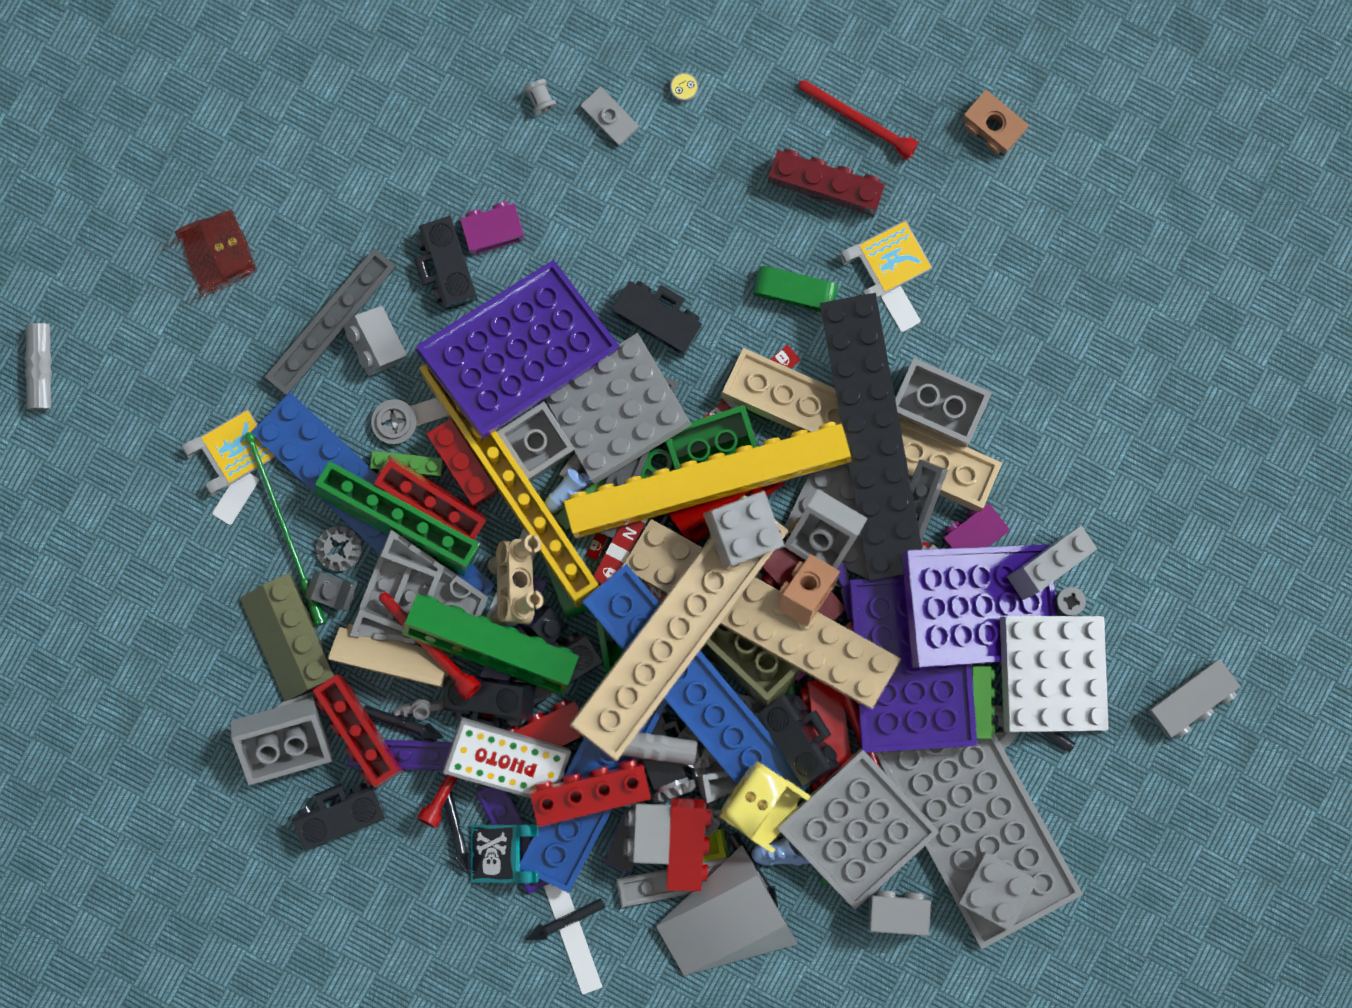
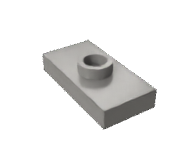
(610, 116)

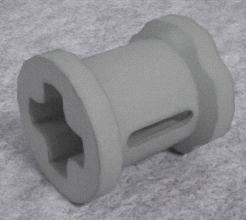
(539, 97)

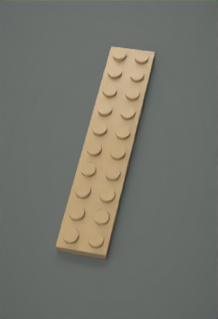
(807, 403)
(664, 648)
(820, 650)

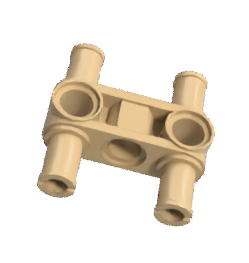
(515, 562)

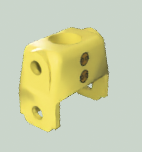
(761, 804)

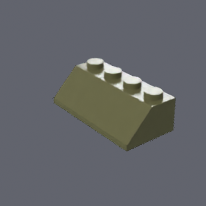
(288, 637)
(750, 666)

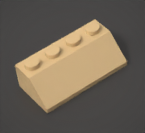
(388, 657)

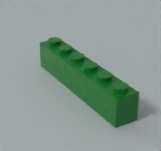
(388, 512)
(490, 644)

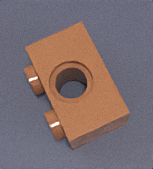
(988, 108)
(804, 603)

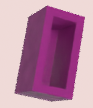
(492, 228)
(978, 531)

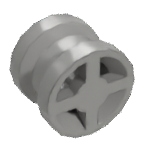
(1063, 605)

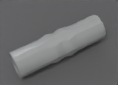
(38, 367)
(662, 748)

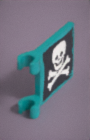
(497, 854)

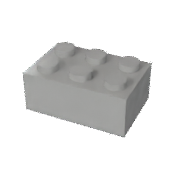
(941, 402)
(281, 741)

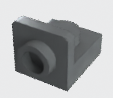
(330, 591)

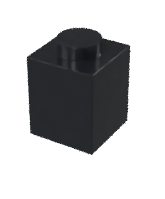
(545, 625)

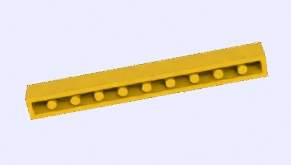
(707, 480)
(521, 499)

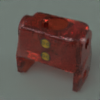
(217, 252)

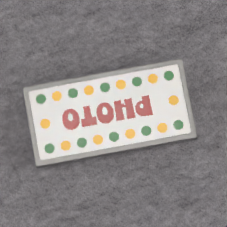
(503, 758)

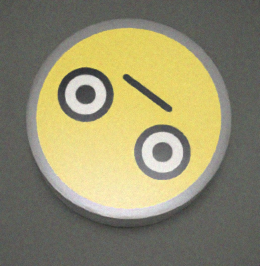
(684, 87)

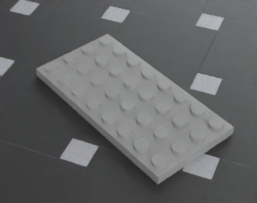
(981, 809)

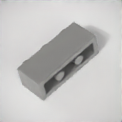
(1052, 563)
(1194, 699)

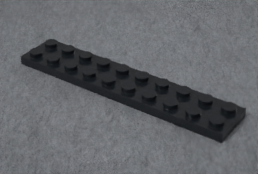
(872, 432)

